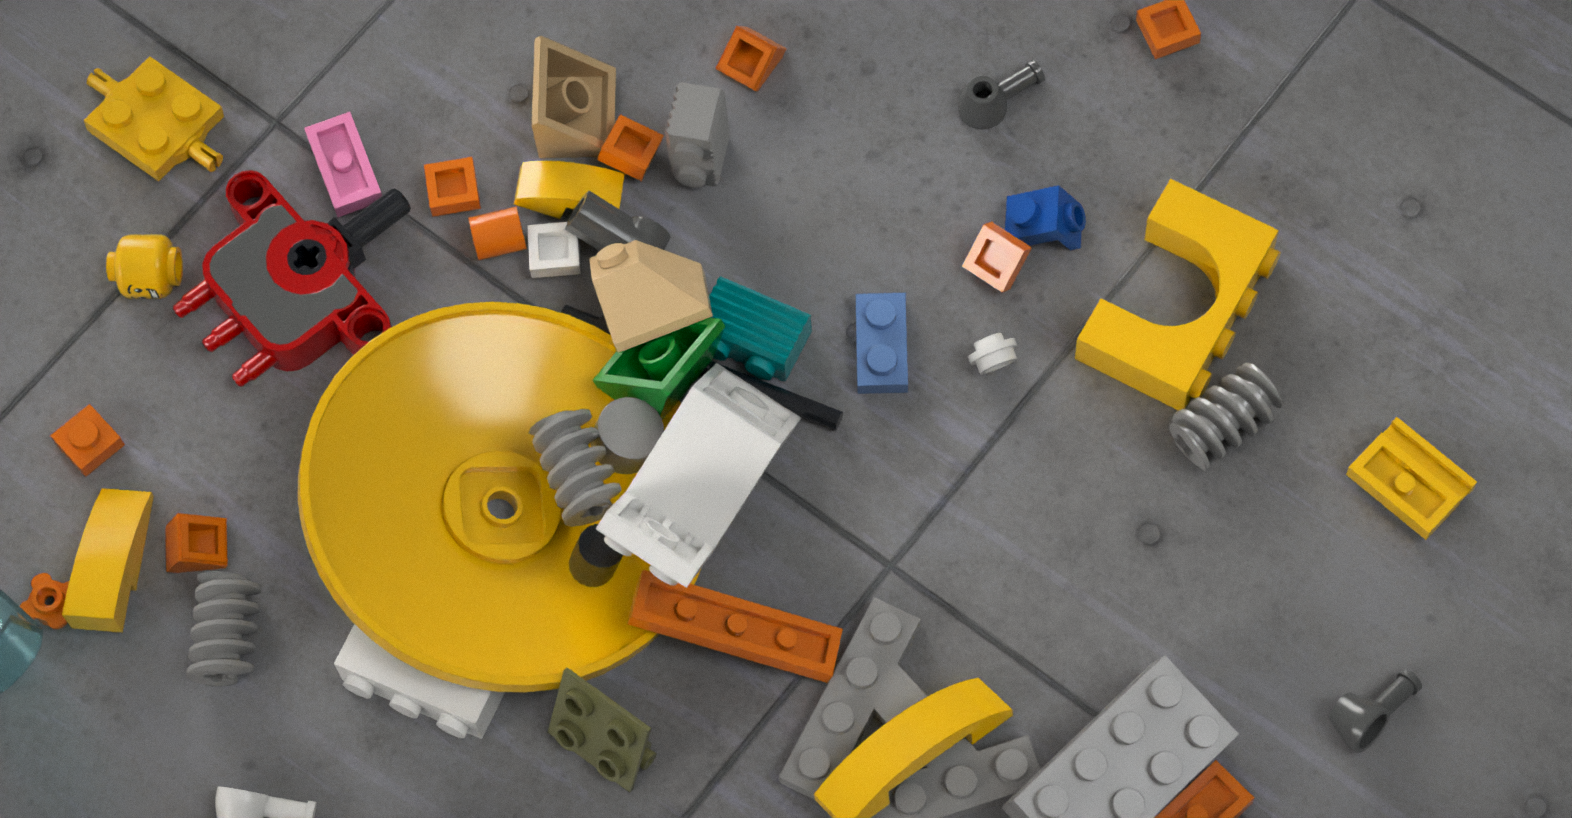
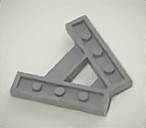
(874, 684)

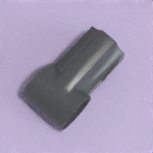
(604, 224)

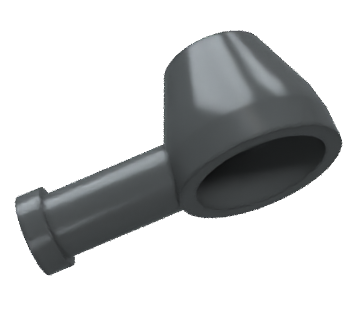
(991, 110)
(1364, 719)

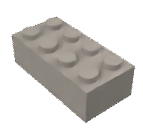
(1130, 754)

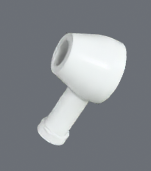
(248, 804)

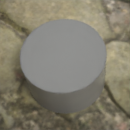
(628, 433)

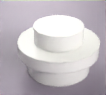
(993, 353)

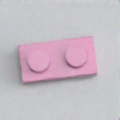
(343, 164)

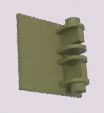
(600, 731)

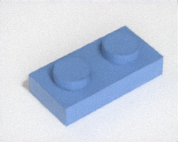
(881, 343)

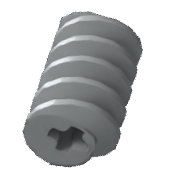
(1223, 413)
(573, 466)
(221, 628)

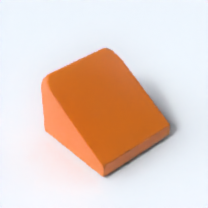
(750, 57)
(196, 543)

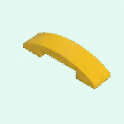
(907, 744)

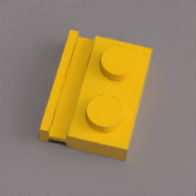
(1411, 478)

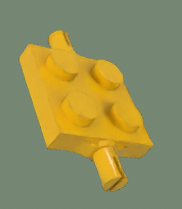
(154, 119)

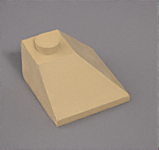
(647, 292)

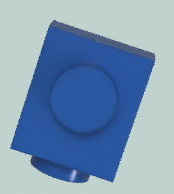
(1045, 217)

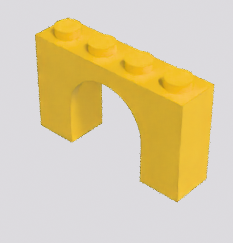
(1174, 360)

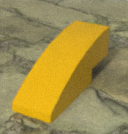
(108, 561)

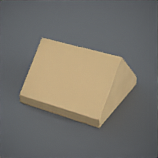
(570, 101)

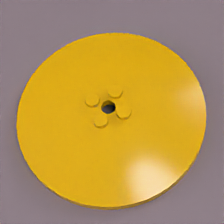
(401, 484)

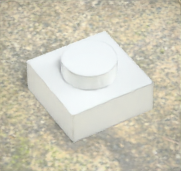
(553, 250)

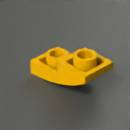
(555, 185)

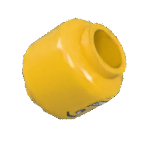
(145, 266)

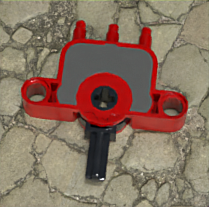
(270, 291)

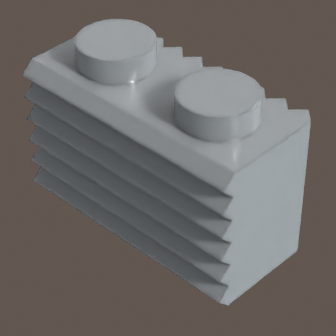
(697, 134)

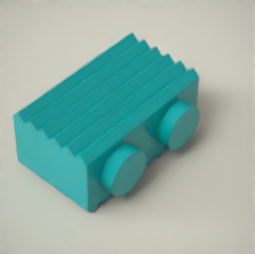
(758, 330)

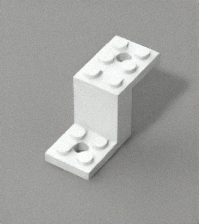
(698, 476)

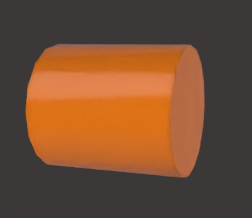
(497, 233)

